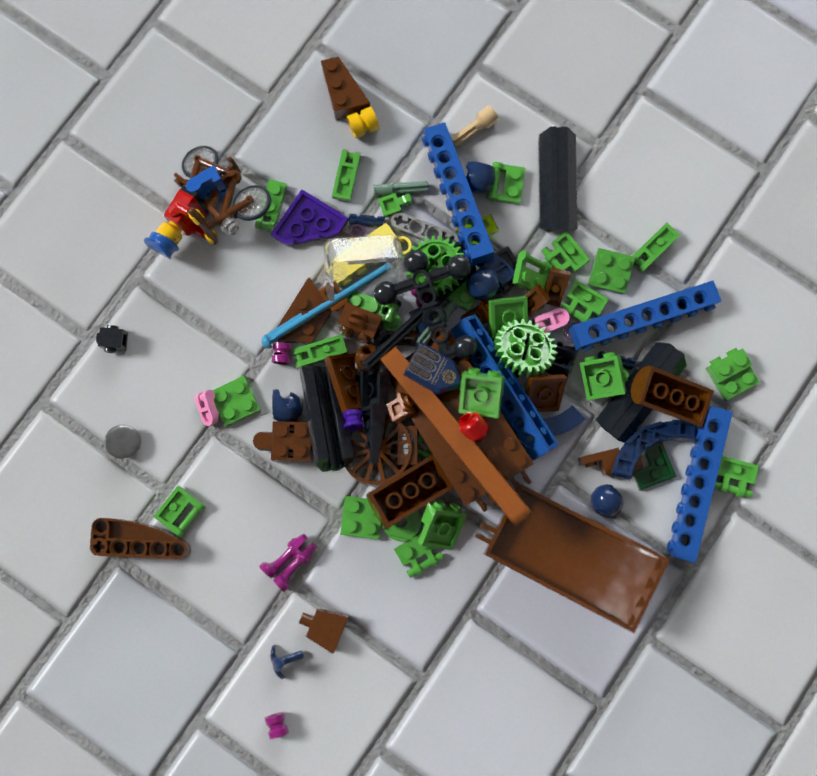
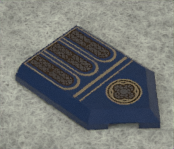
(433, 370)

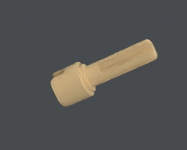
(484, 119)

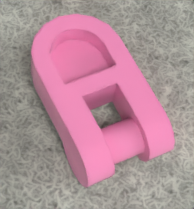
(558, 318)
(207, 408)

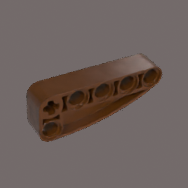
(131, 534)

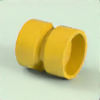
(364, 122)

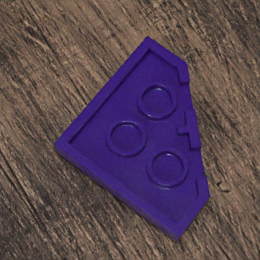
(308, 221)

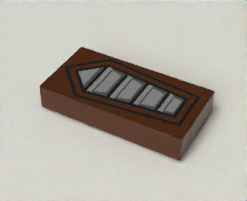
(403, 449)

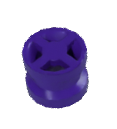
(353, 420)

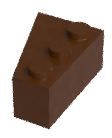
(343, 90)

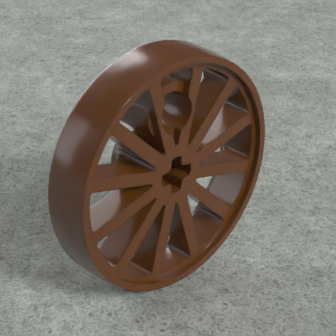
(386, 451)

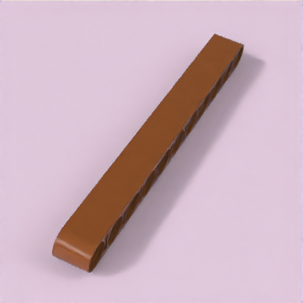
(464, 447)

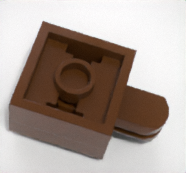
(360, 324)
(285, 441)

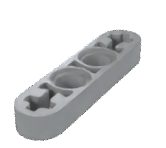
(426, 228)

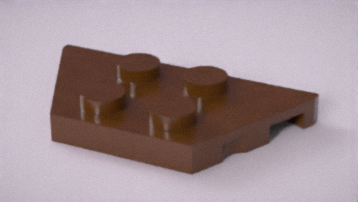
(305, 301)

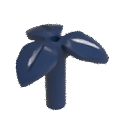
(278, 663)

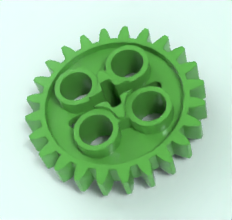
(438, 261)
(511, 345)

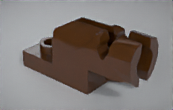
(606, 461)

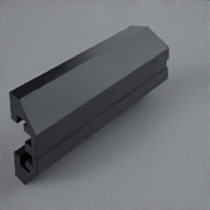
(557, 179)
(624, 416)
(326, 422)

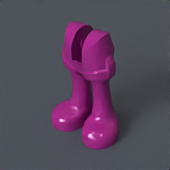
(282, 579)

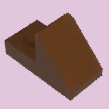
(556, 285)
(536, 299)

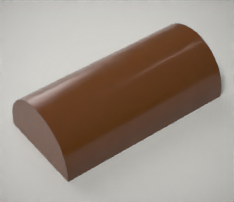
(671, 395)
(408, 491)

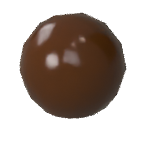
(364, 352)

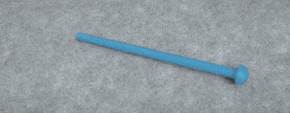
(299, 320)

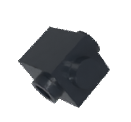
(112, 339)

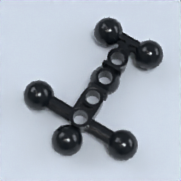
(416, 262)

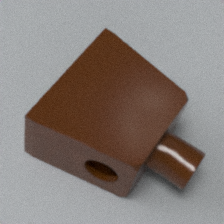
(324, 627)

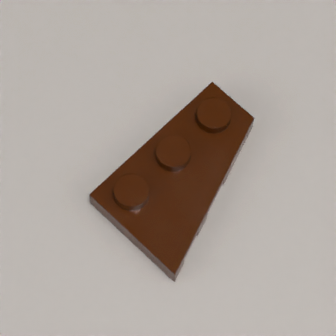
(343, 377)

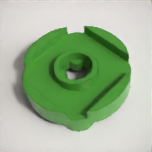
(407, 531)

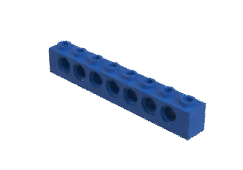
(440, 135)
(705, 292)
(515, 402)
(689, 552)

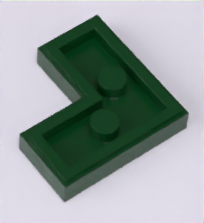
(658, 469)

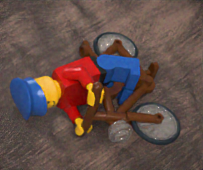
(203, 191)

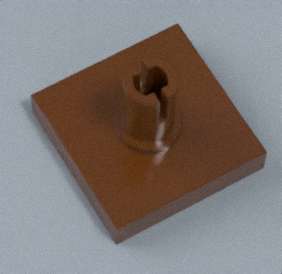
(546, 391)

